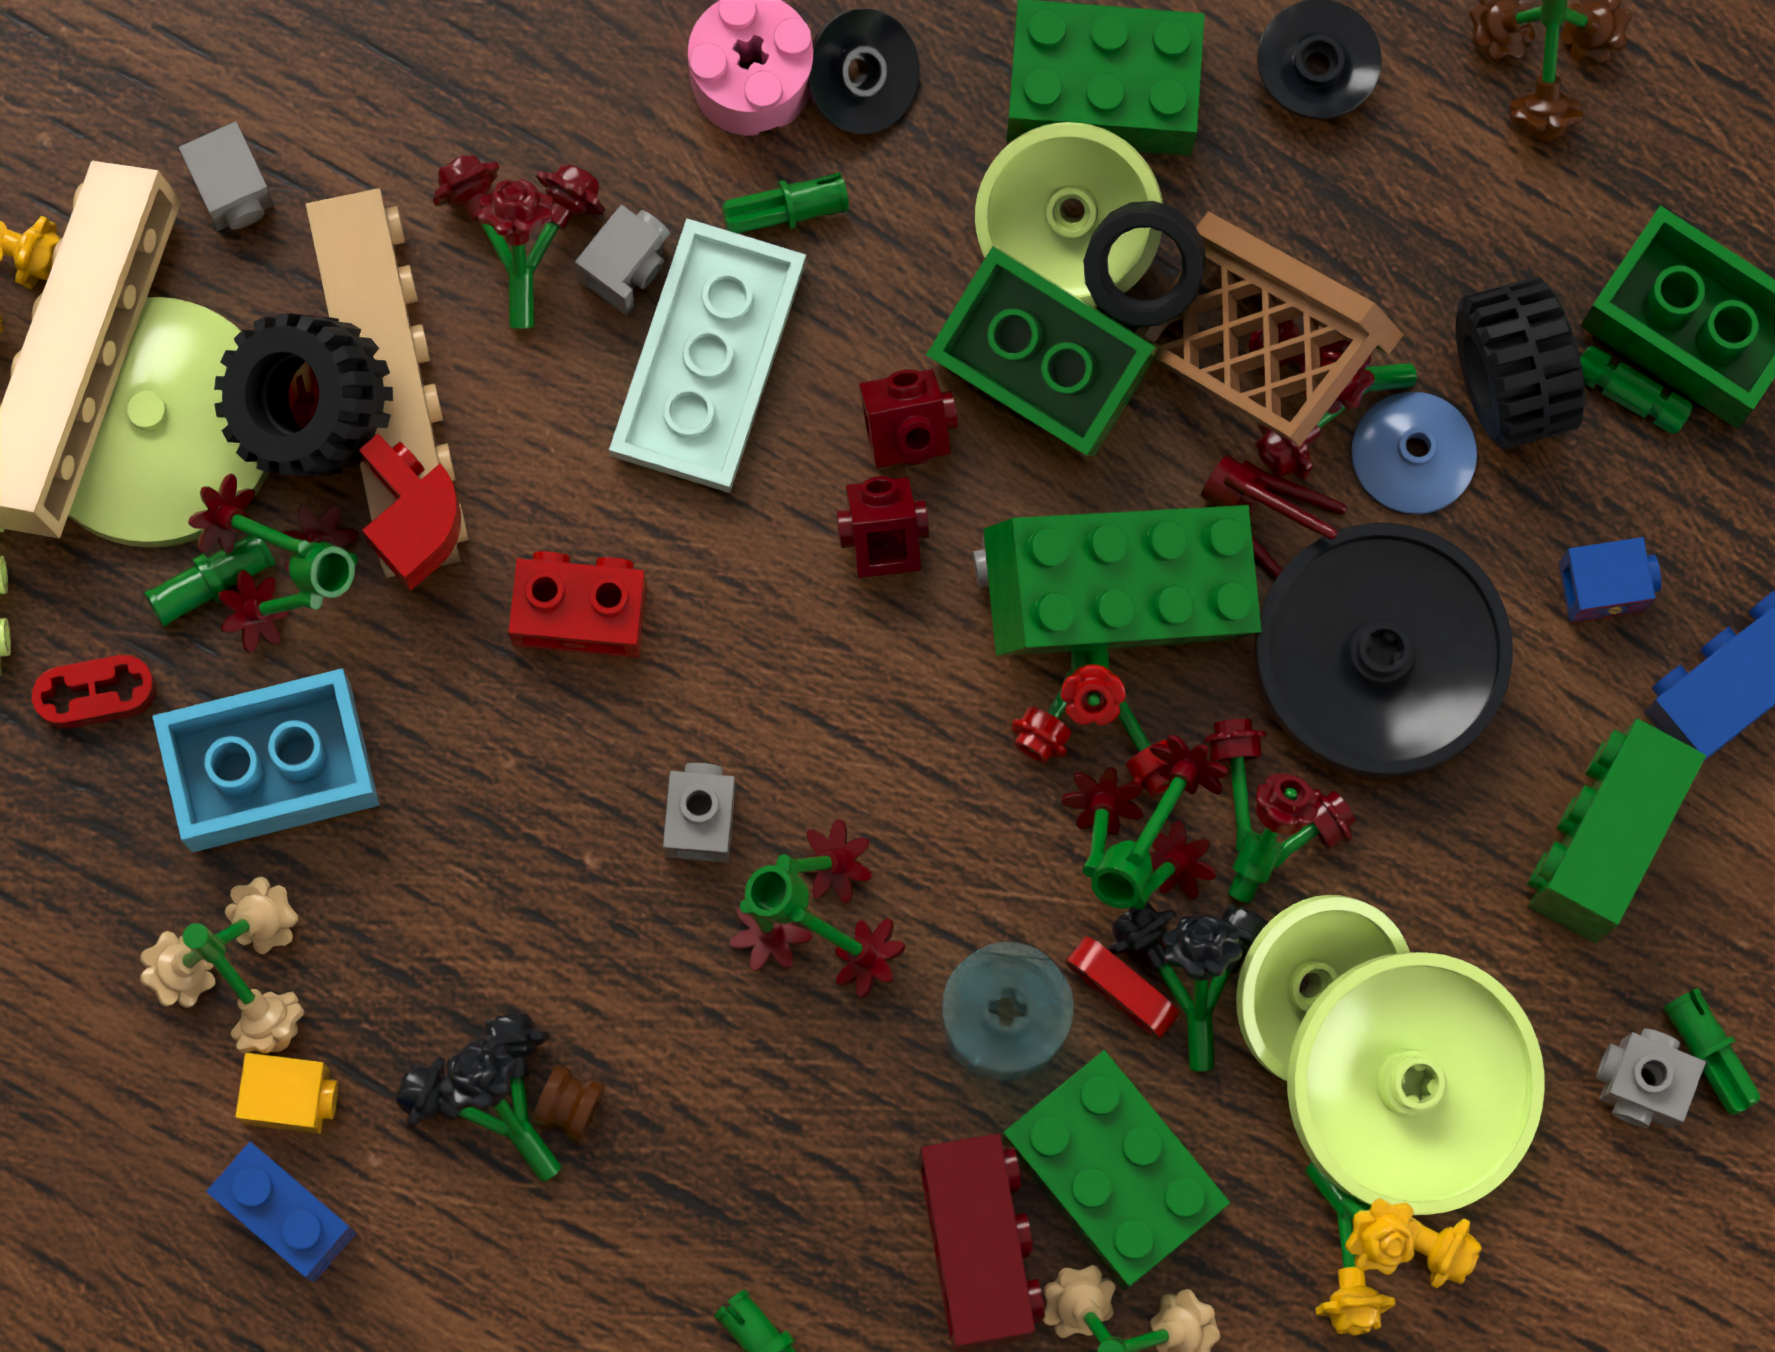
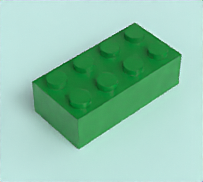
(1121, 579)

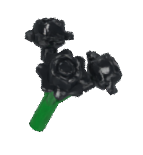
(1202, 949)
(480, 1080)

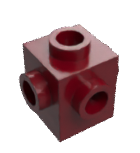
(907, 417)
(883, 526)

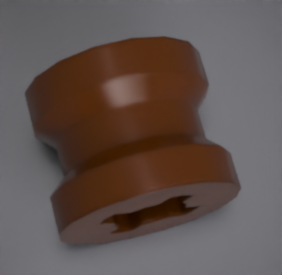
(568, 1103)

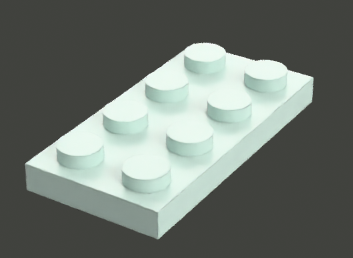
(707, 355)

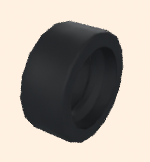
(1129, 309)

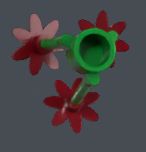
(315, 561)
(1125, 871)
(781, 898)

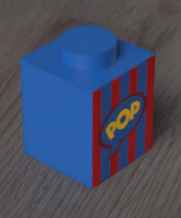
(1609, 579)

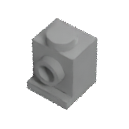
(623, 256)

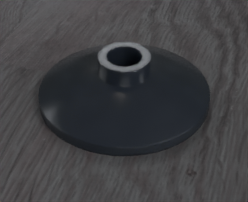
(1325, 33)
(885, 75)

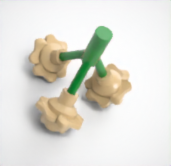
(180, 966)
(1083, 1298)

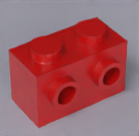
(578, 605)

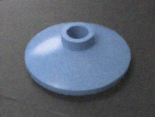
(1410, 482)

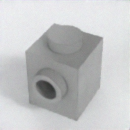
(699, 813)

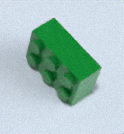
(1108, 70)
(1691, 317)
(1043, 352)
(1613, 829)
(1114, 1170)

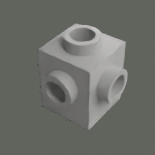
(1671, 1075)

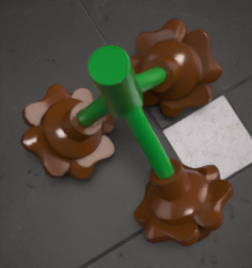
(1590, 29)

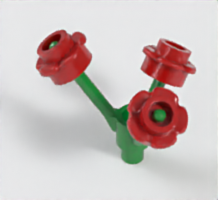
(1088, 696)

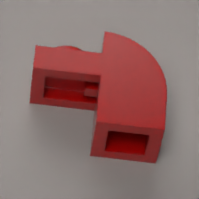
(422, 522)

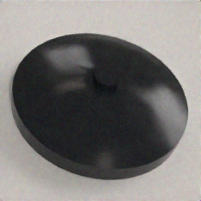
(1383, 650)

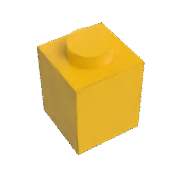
(285, 1093)

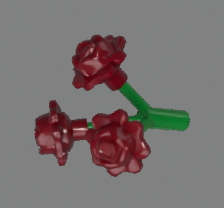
(515, 212)
(1286, 457)

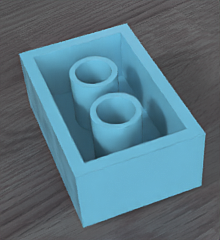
(265, 760)

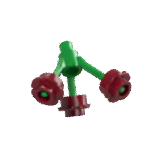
(1282, 807)

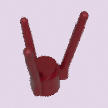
(1247, 484)

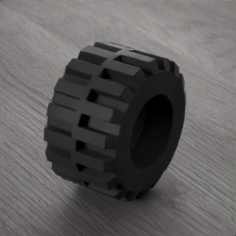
(1520, 362)
(259, 385)

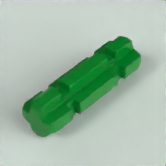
(1634, 390)

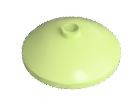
(1024, 197)
(1310, 937)

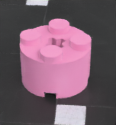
(766, 92)

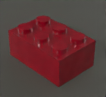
(980, 1242)

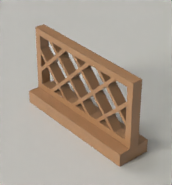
(1301, 293)

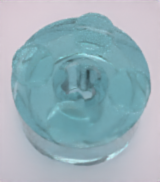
(1036, 990)

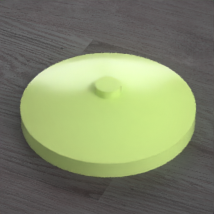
(162, 431)
(1416, 1082)

